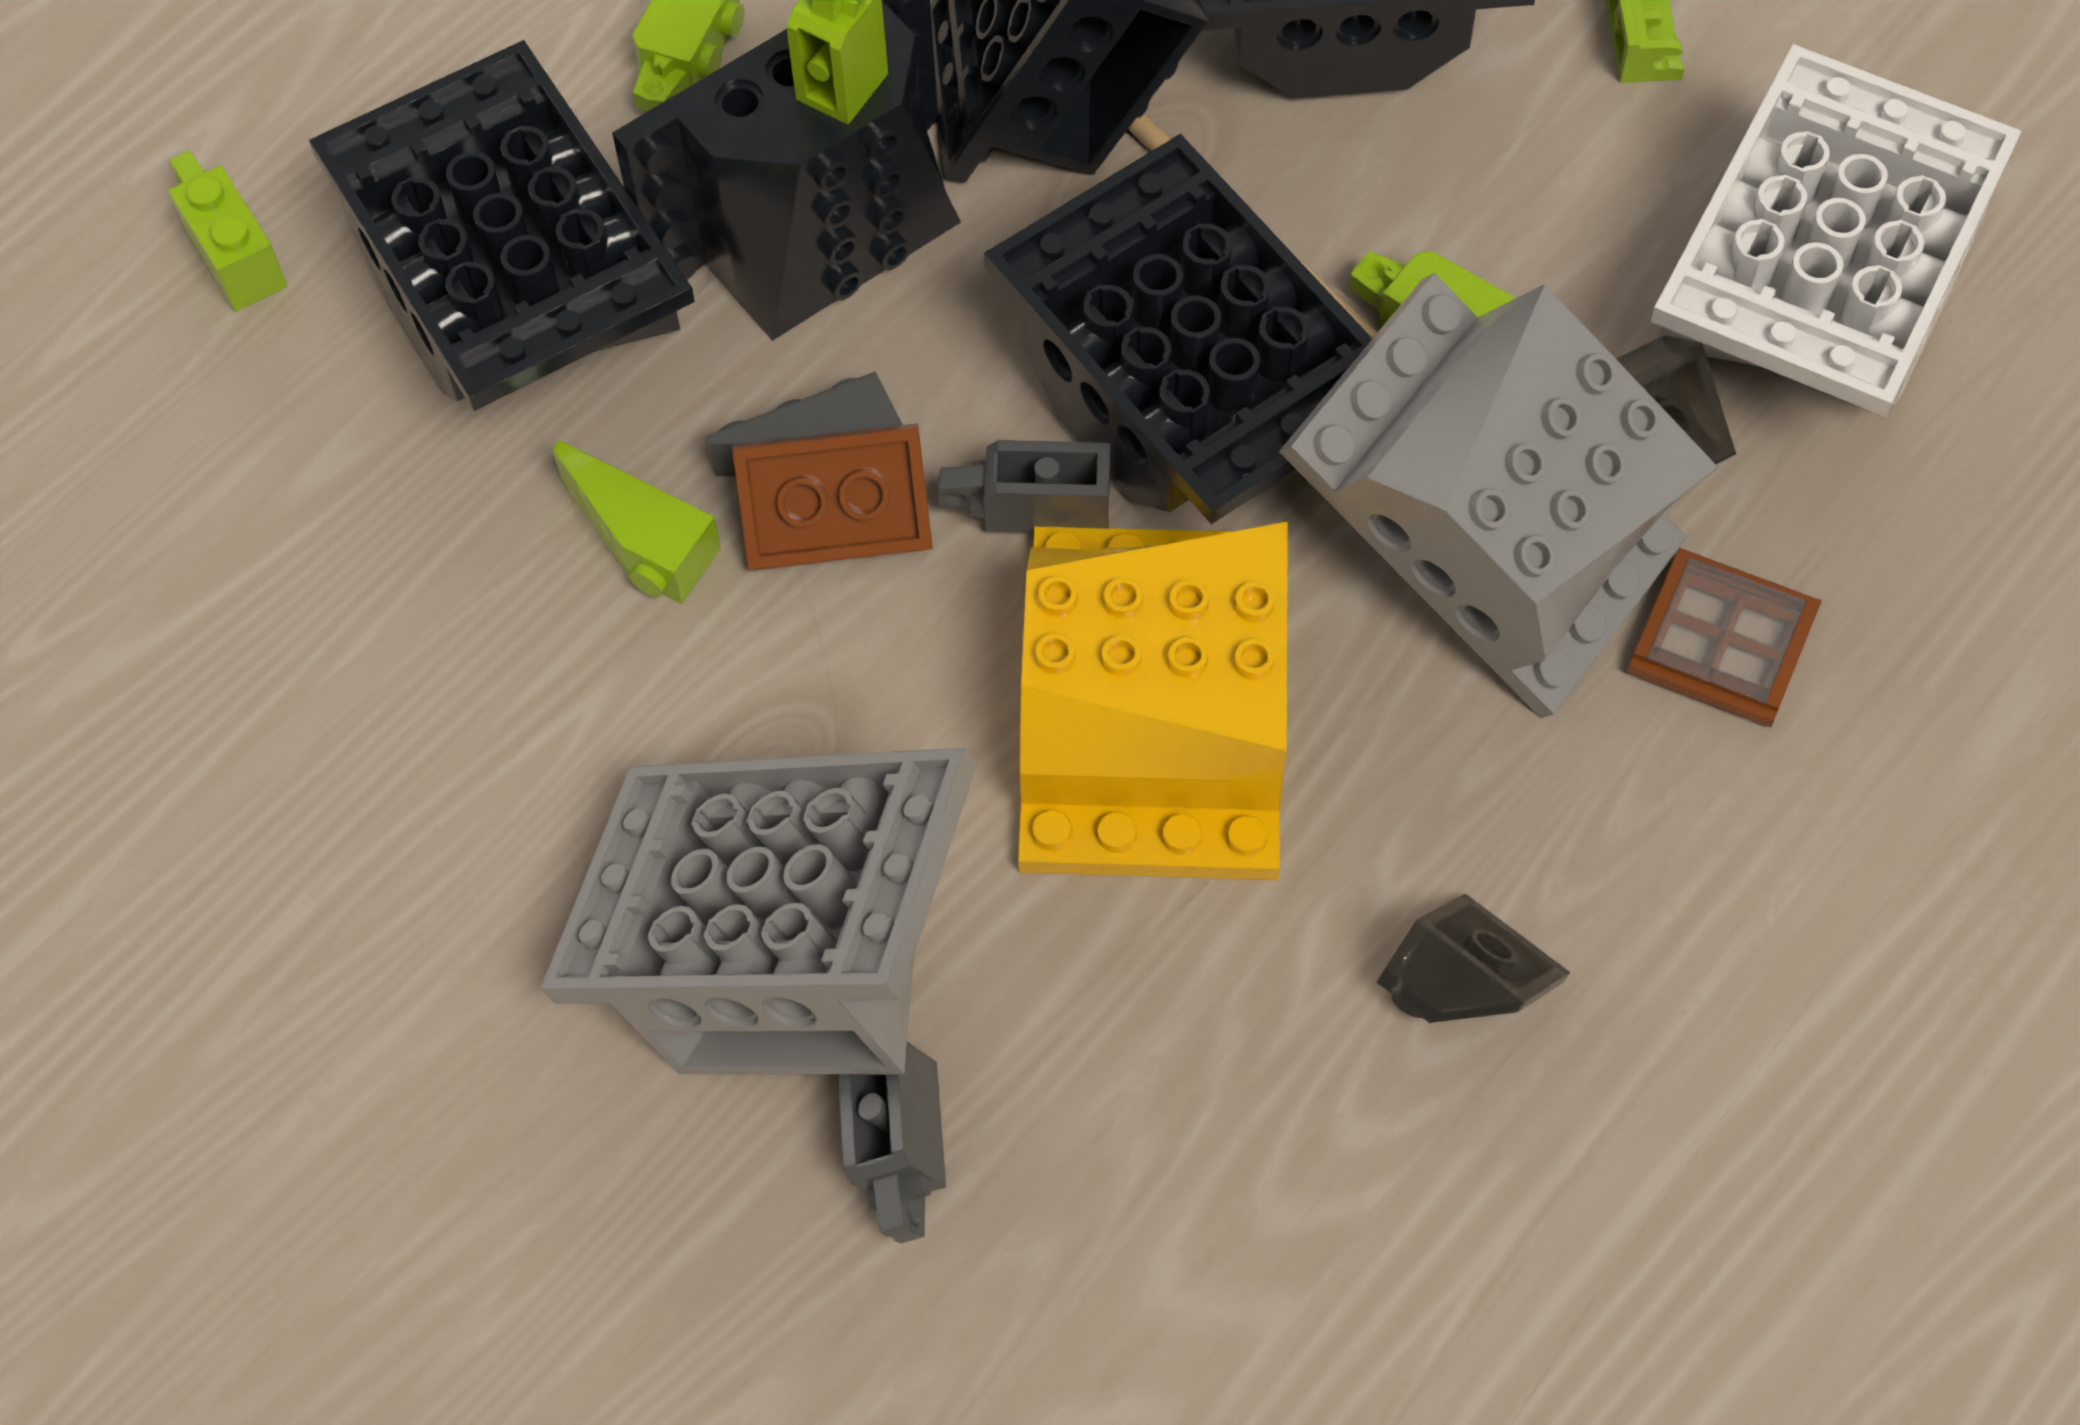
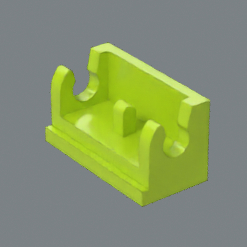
(1644, 40)

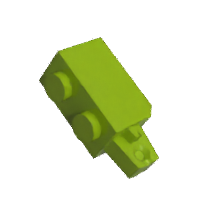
(681, 45)
(837, 54)
(225, 233)
(1388, 283)

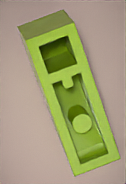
(650, 533)

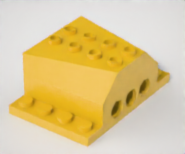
(1154, 702)

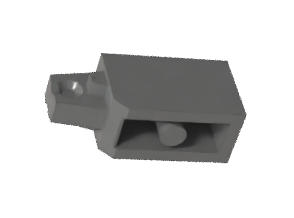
(1032, 485)
(894, 1142)

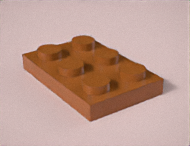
(832, 496)

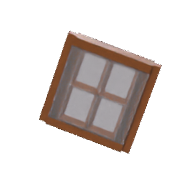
(1724, 637)

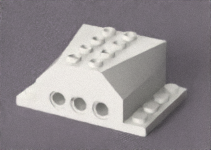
(1837, 231)

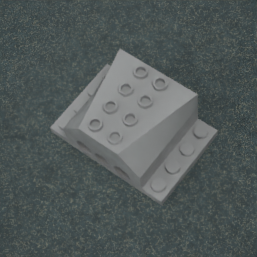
(1505, 477)
(765, 908)

